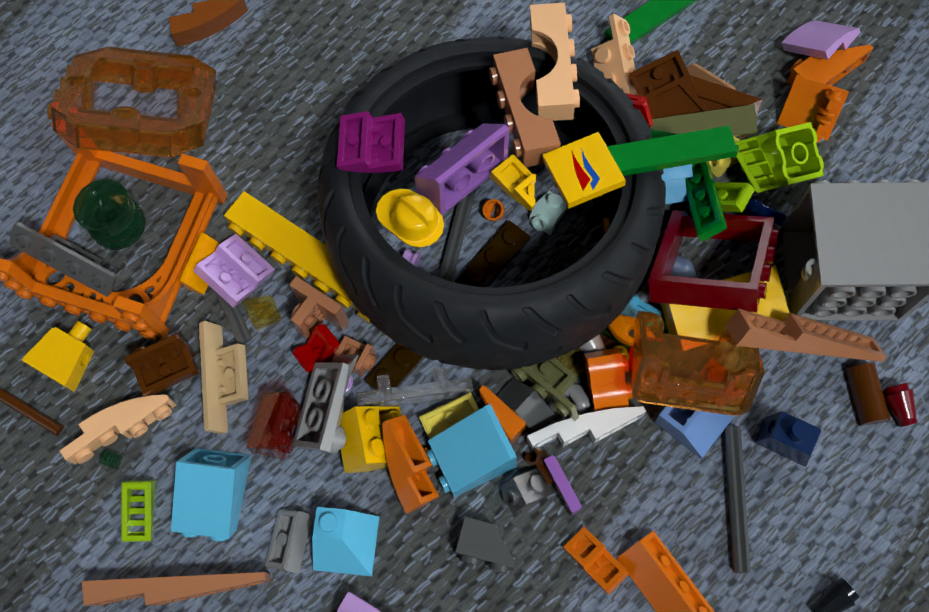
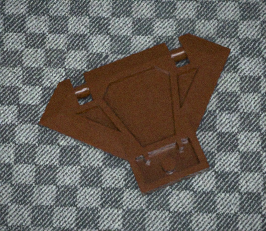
(675, 92)

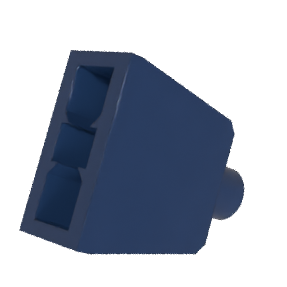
(788, 437)

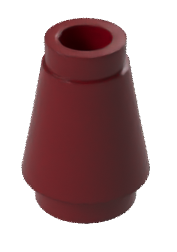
(902, 404)

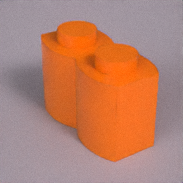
(606, 379)

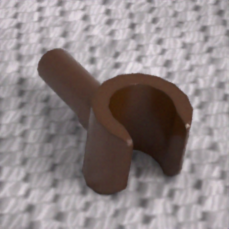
(541, 455)

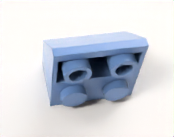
(693, 428)

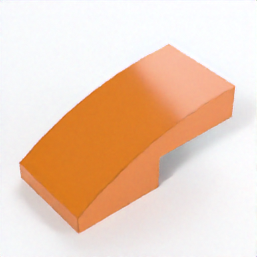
(596, 560)

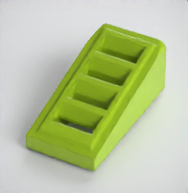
(126, 501)

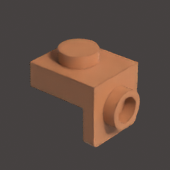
(366, 354)

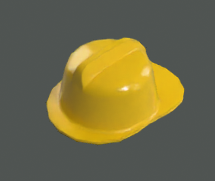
(410, 217)

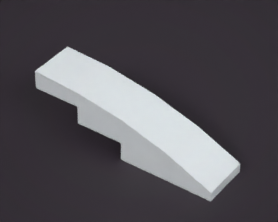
(595, 424)

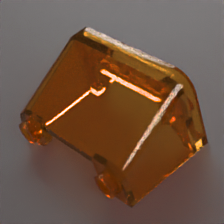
(692, 370)

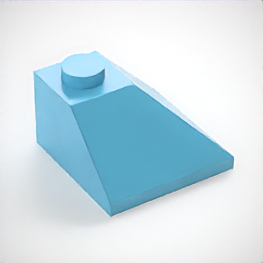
(344, 541)

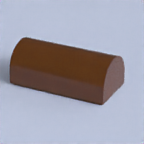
(867, 394)

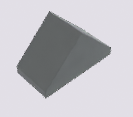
(526, 405)

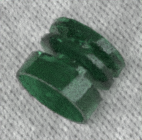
(109, 214)

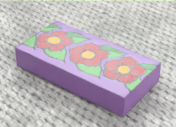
(562, 485)

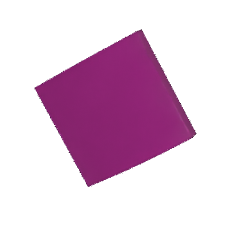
(371, 143)

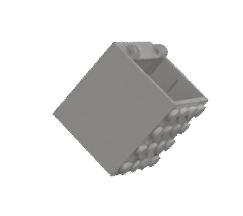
(858, 251)

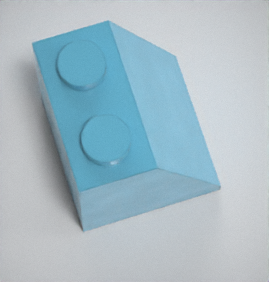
(472, 452)
(209, 493)

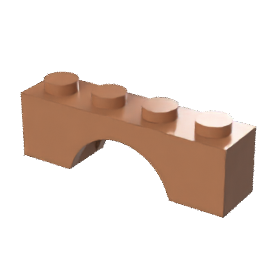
(532, 134)

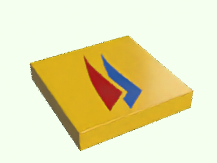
(583, 170)

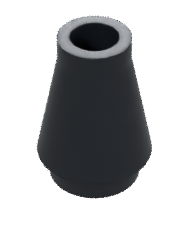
(836, 597)

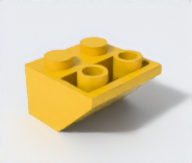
(364, 437)

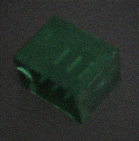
(110, 459)

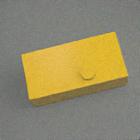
(710, 322)

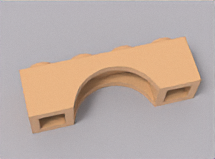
(550, 33)

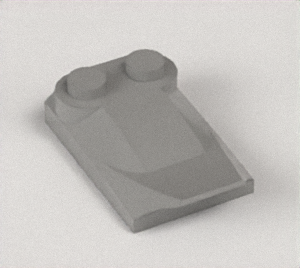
(323, 406)

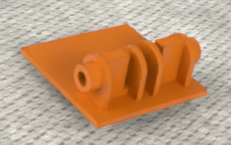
(813, 103)

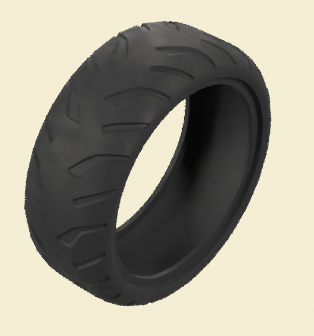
(474, 326)

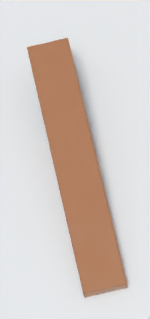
(801, 336)
(166, 589)

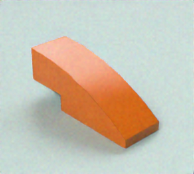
(407, 464)

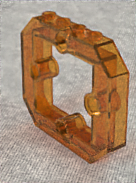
(124, 127)

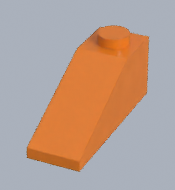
(834, 68)

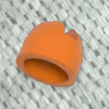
(488, 209)

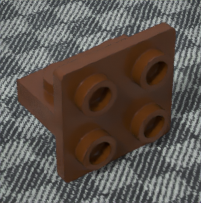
(162, 364)

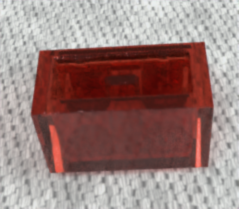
(274, 425)

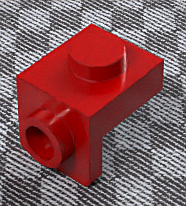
(319, 348)

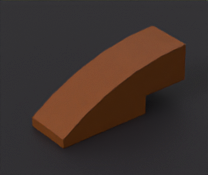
(206, 20)

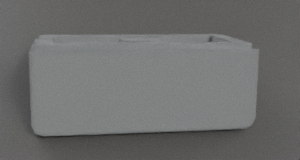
(288, 540)

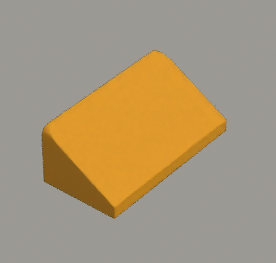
(203, 248)

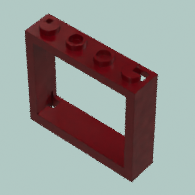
(710, 292)

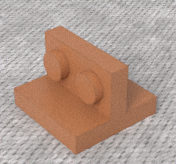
(314, 309)

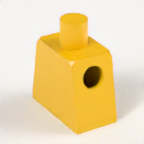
(62, 355)

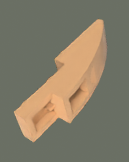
(126, 417)

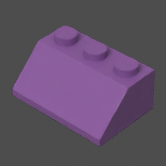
(463, 166)

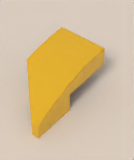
(516, 181)

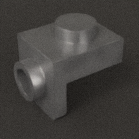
(525, 490)

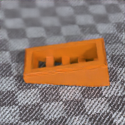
(509, 420)

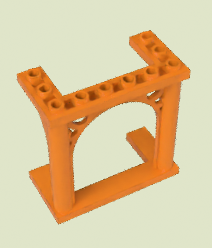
(30, 276)

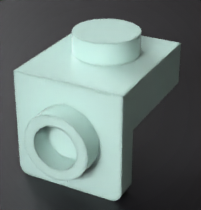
(548, 212)

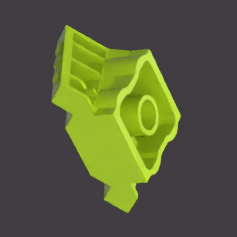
(780, 157)

